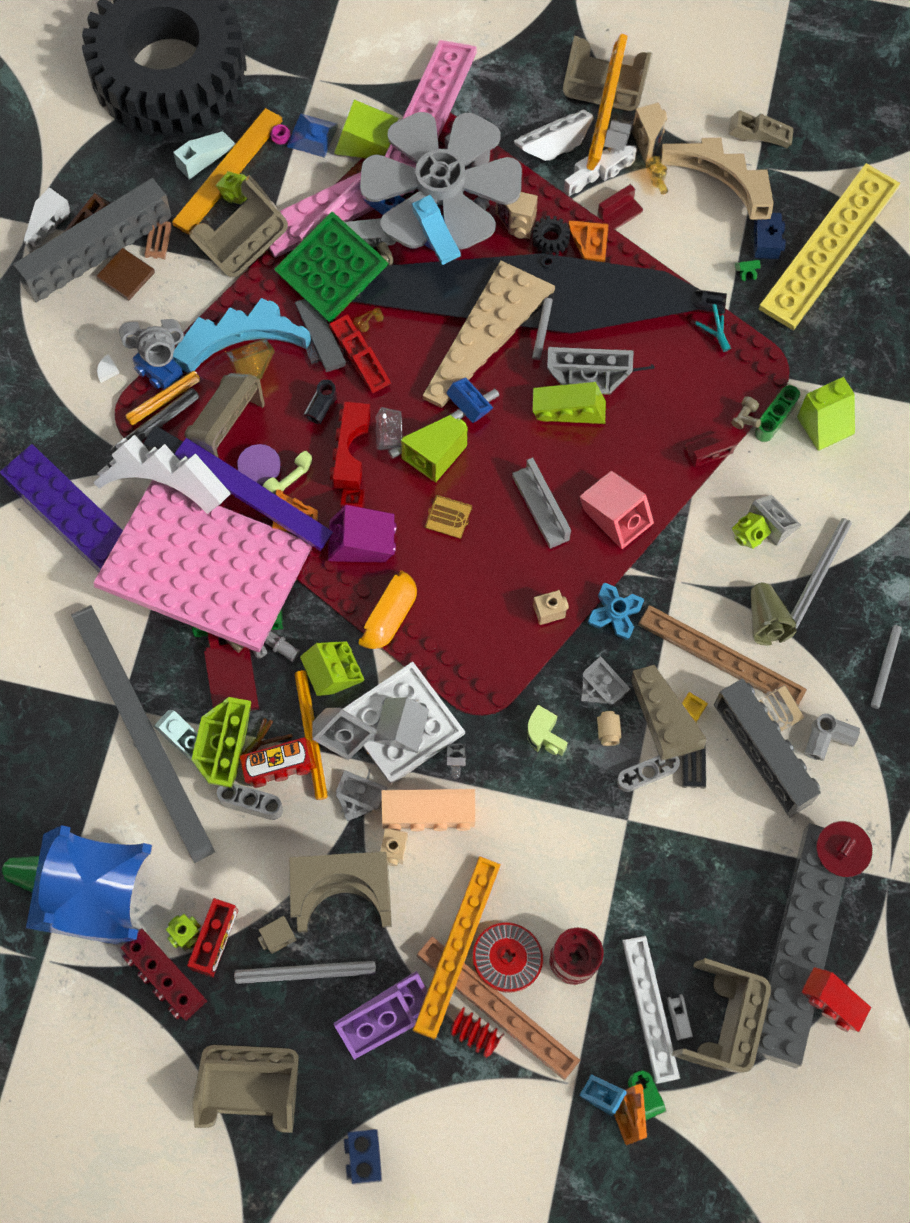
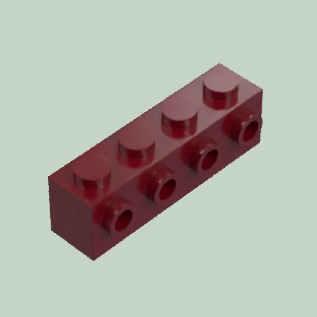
(164, 975)

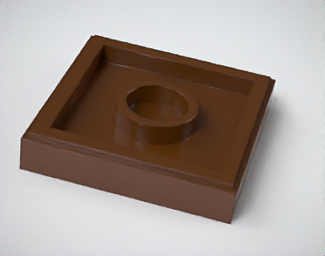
(125, 274)

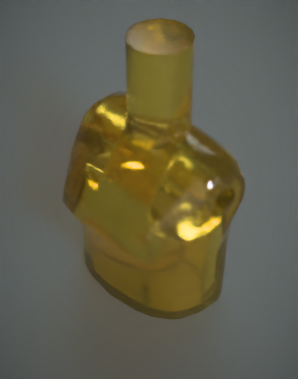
(657, 173)

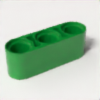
(780, 405)

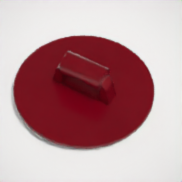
(844, 849)

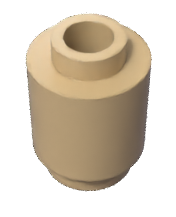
(609, 728)

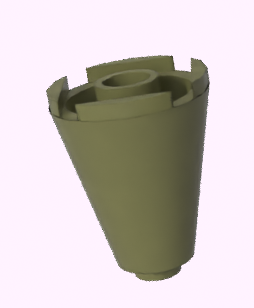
(770, 616)

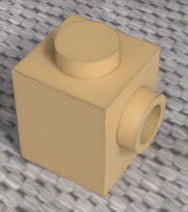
(550, 607)
(395, 845)

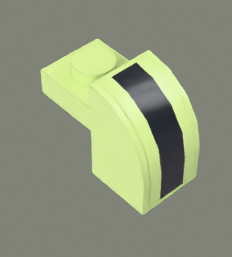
(540, 733)

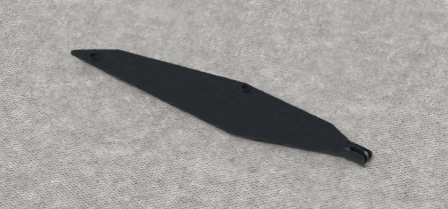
(584, 297)

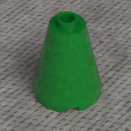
(21, 871)

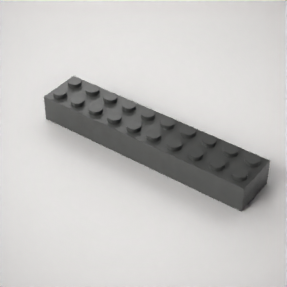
(799, 948)

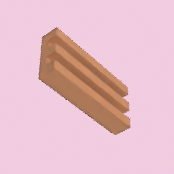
(155, 254)

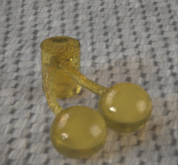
(364, 326)

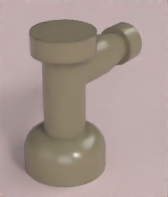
(749, 405)

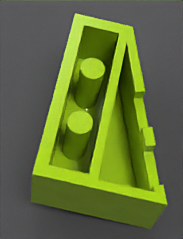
(570, 403)

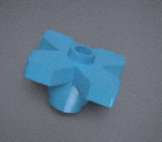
(625, 606)

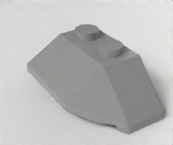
(580, 365)

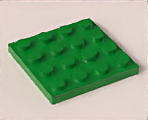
(331, 267)

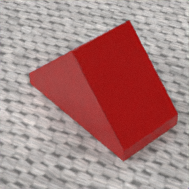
(352, 497)

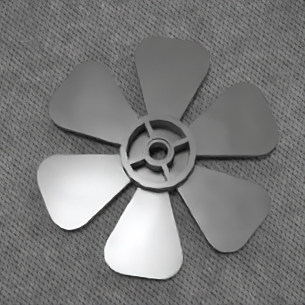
(443, 177)

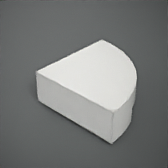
(106, 369)

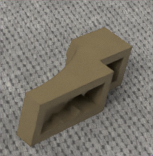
(760, 128)

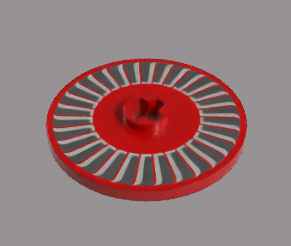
(500, 973)

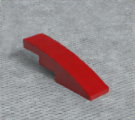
(359, 354)

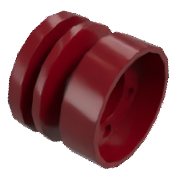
(588, 951)

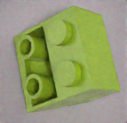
(331, 667)

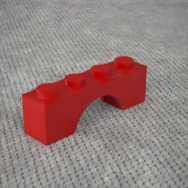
(354, 422)

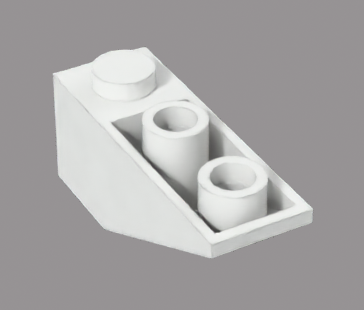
(47, 214)

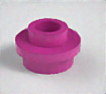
(280, 130)

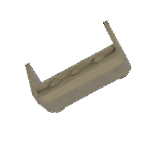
(224, 409)
(742, 1021)

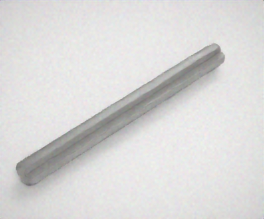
(820, 570)
(305, 972)

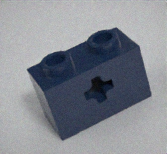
(768, 237)

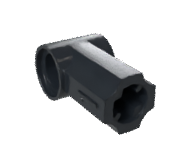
(321, 403)

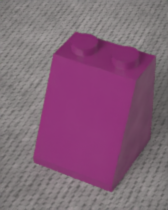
(361, 535)

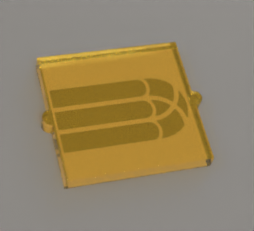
(448, 516)

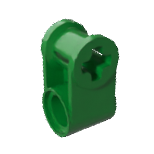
(653, 1101)

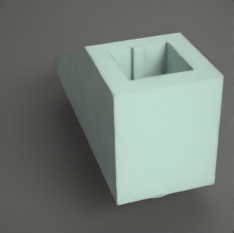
(202, 152)
(177, 732)

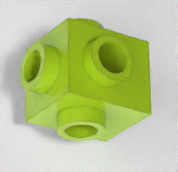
(231, 187)
(751, 530)
(185, 940)

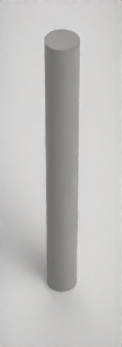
(886, 666)

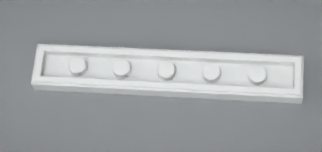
(650, 1010)

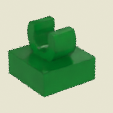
(747, 266)

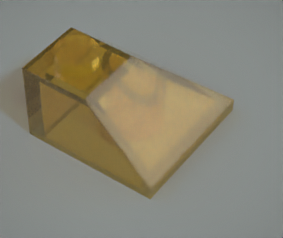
(251, 358)

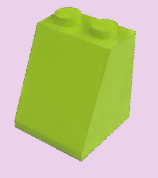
(365, 132)
(828, 413)
(435, 446)

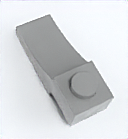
(618, 135)

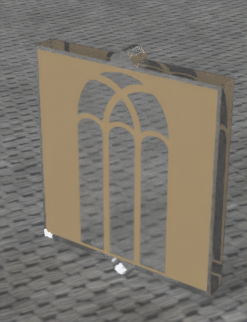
(782, 708)

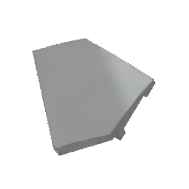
(602, 684)
(358, 795)

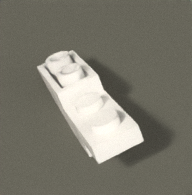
(607, 167)

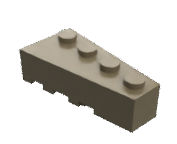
(667, 718)

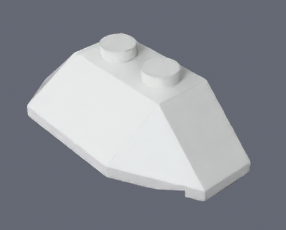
(556, 136)

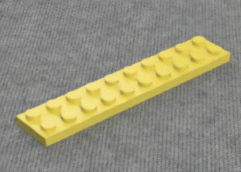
(829, 246)

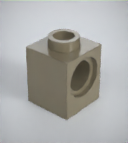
(276, 935)

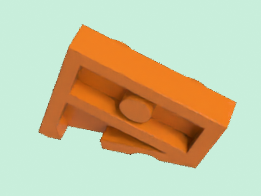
(590, 239)

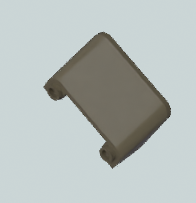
(587, 77)
(244, 233)
(246, 1083)

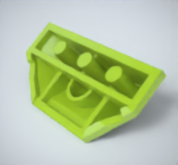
(222, 741)

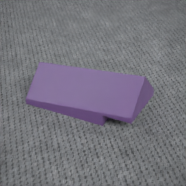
(383, 1016)

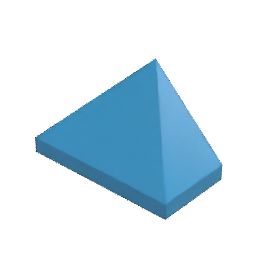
(603, 1094)

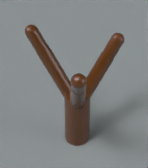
(258, 742)

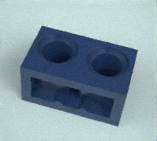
(370, 1156)

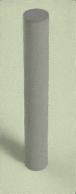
(542, 328)

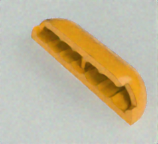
(389, 612)

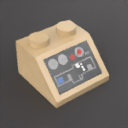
(649, 128)
(519, 216)

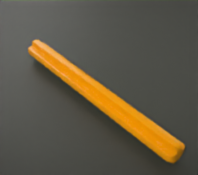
(307, 719)

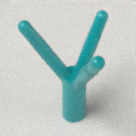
(720, 329)

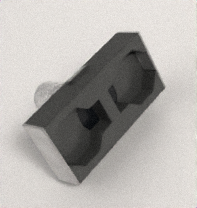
(456, 757)

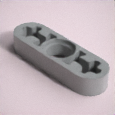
(635, 784)

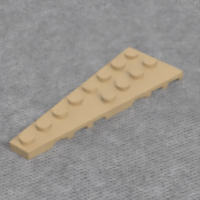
(499, 311)

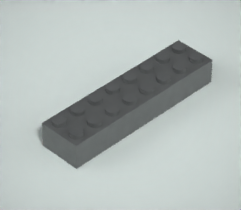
(93, 240)

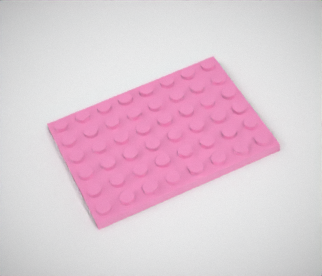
(204, 567)

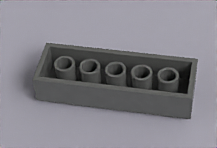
(767, 747)

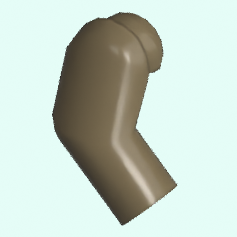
(385, 252)

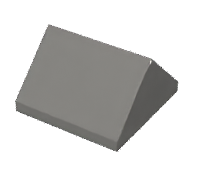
(777, 518)
(401, 724)

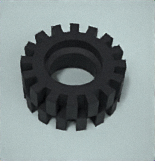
(551, 225)

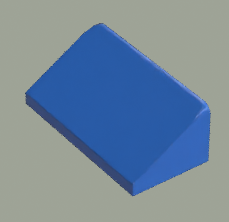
(469, 399)

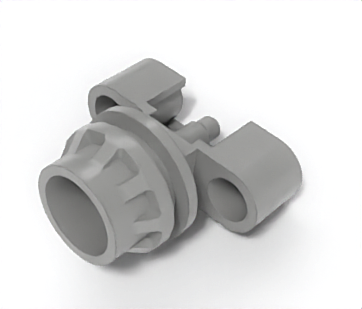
(154, 343)

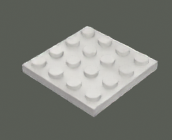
(439, 730)

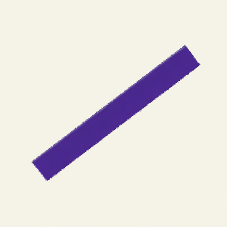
(259, 497)

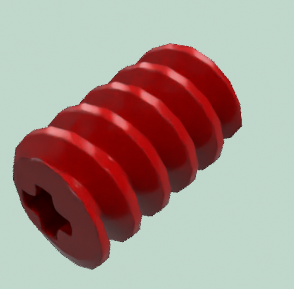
(475, 1033)

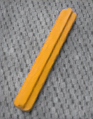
(162, 397)

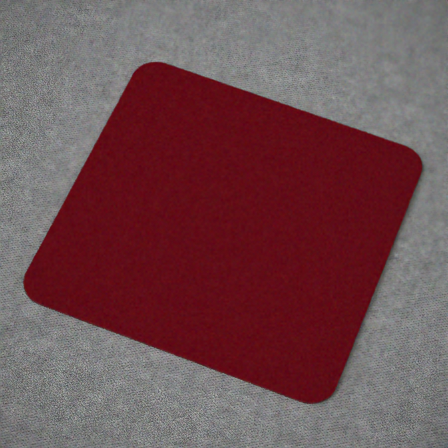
(475, 593)

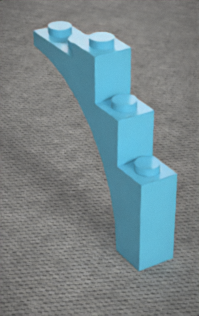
(263, 322)

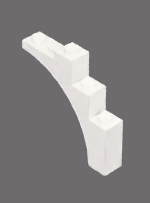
(186, 475)

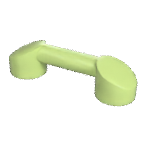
(303, 462)

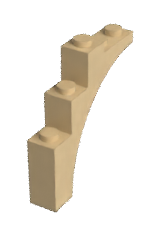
(731, 169)

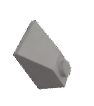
(341, 732)

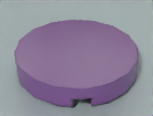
(259, 463)

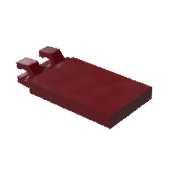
(230, 673)

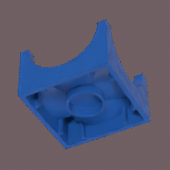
(85, 887)

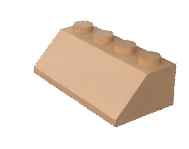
(428, 809)

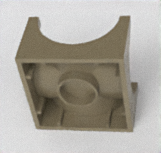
(325, 875)

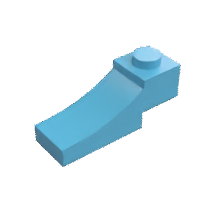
(435, 229)

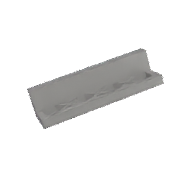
(542, 504)

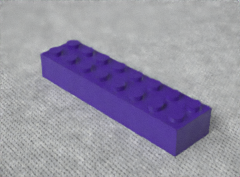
(62, 506)

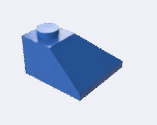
(312, 135)

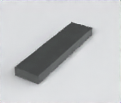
(321, 336)

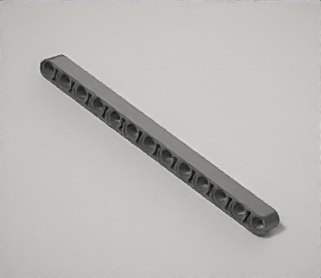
(143, 735)

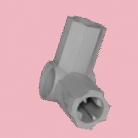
(837, 731)

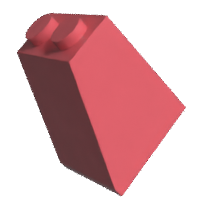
(617, 508)

